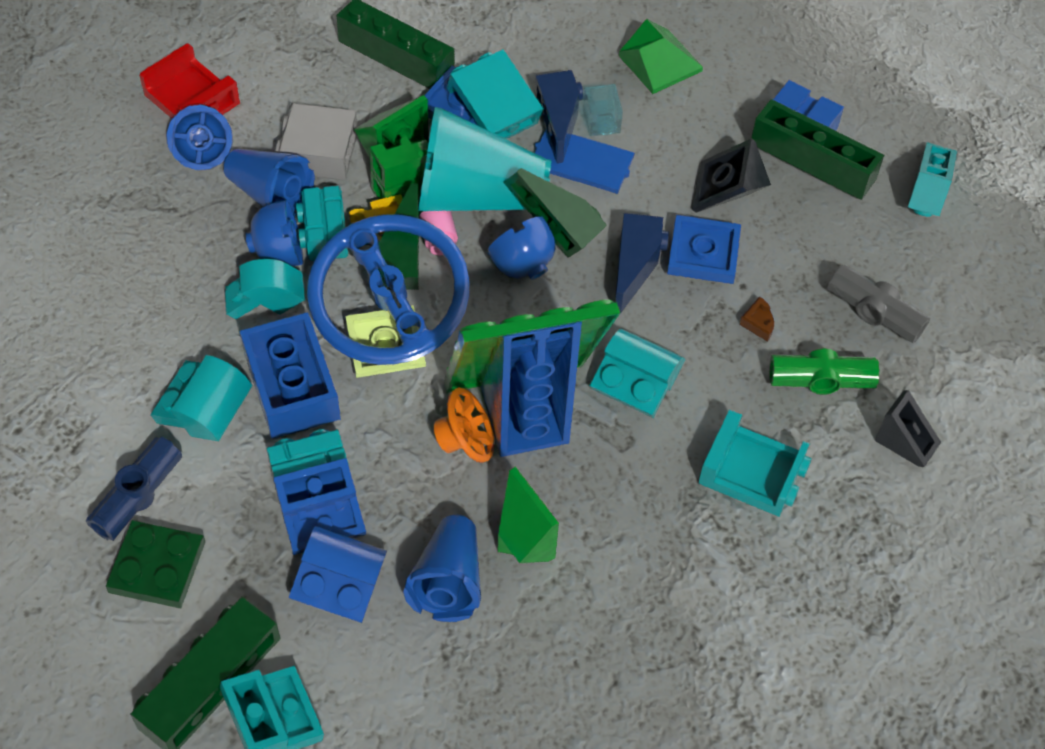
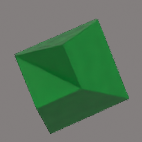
(658, 57)
(393, 124)
(526, 523)

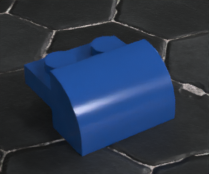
(319, 498)
(337, 574)

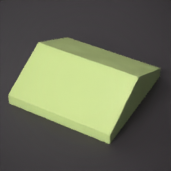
(379, 331)

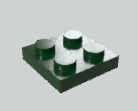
(156, 564)

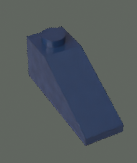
(560, 100)
(639, 254)

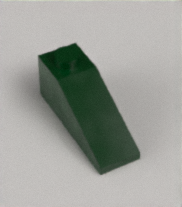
(567, 215)
(402, 248)

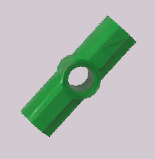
(824, 371)

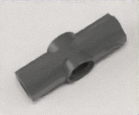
(878, 303)

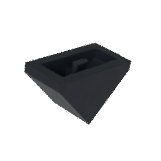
(908, 431)

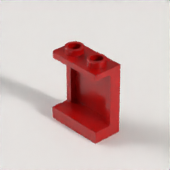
(184, 82)

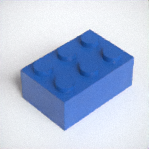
(290, 375)

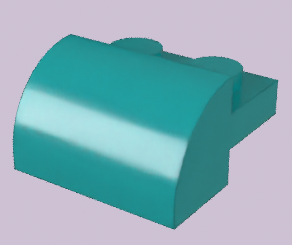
(636, 372)
(203, 398)
(272, 710)

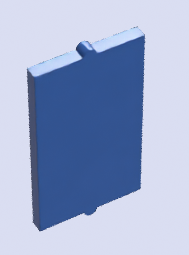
(589, 162)

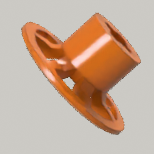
(460, 428)

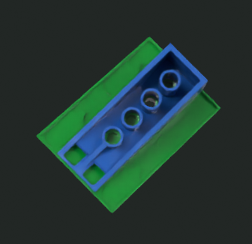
(529, 371)

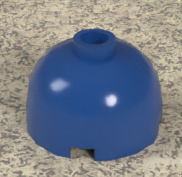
(199, 137)
(275, 234)
(524, 251)

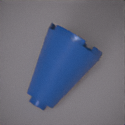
(269, 175)
(447, 572)

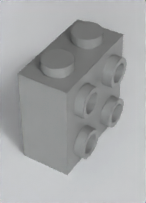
(321, 136)

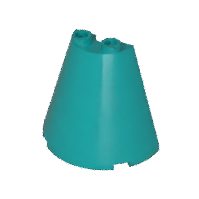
(470, 166)

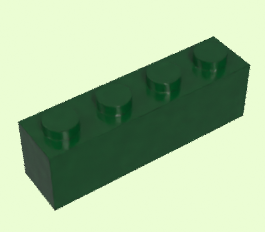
(394, 43)
(817, 149)
(192, 686)

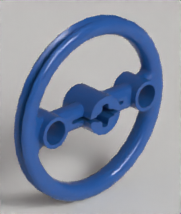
(364, 233)

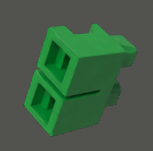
(397, 167)

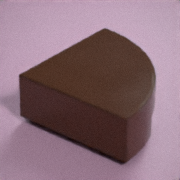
(759, 319)

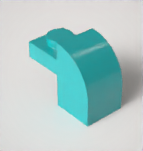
(266, 284)

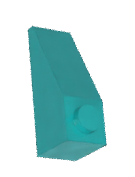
(932, 180)

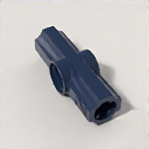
(121, 503)

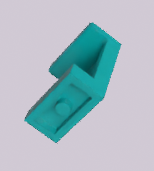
(496, 94)
(754, 467)

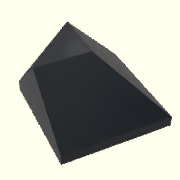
(730, 176)

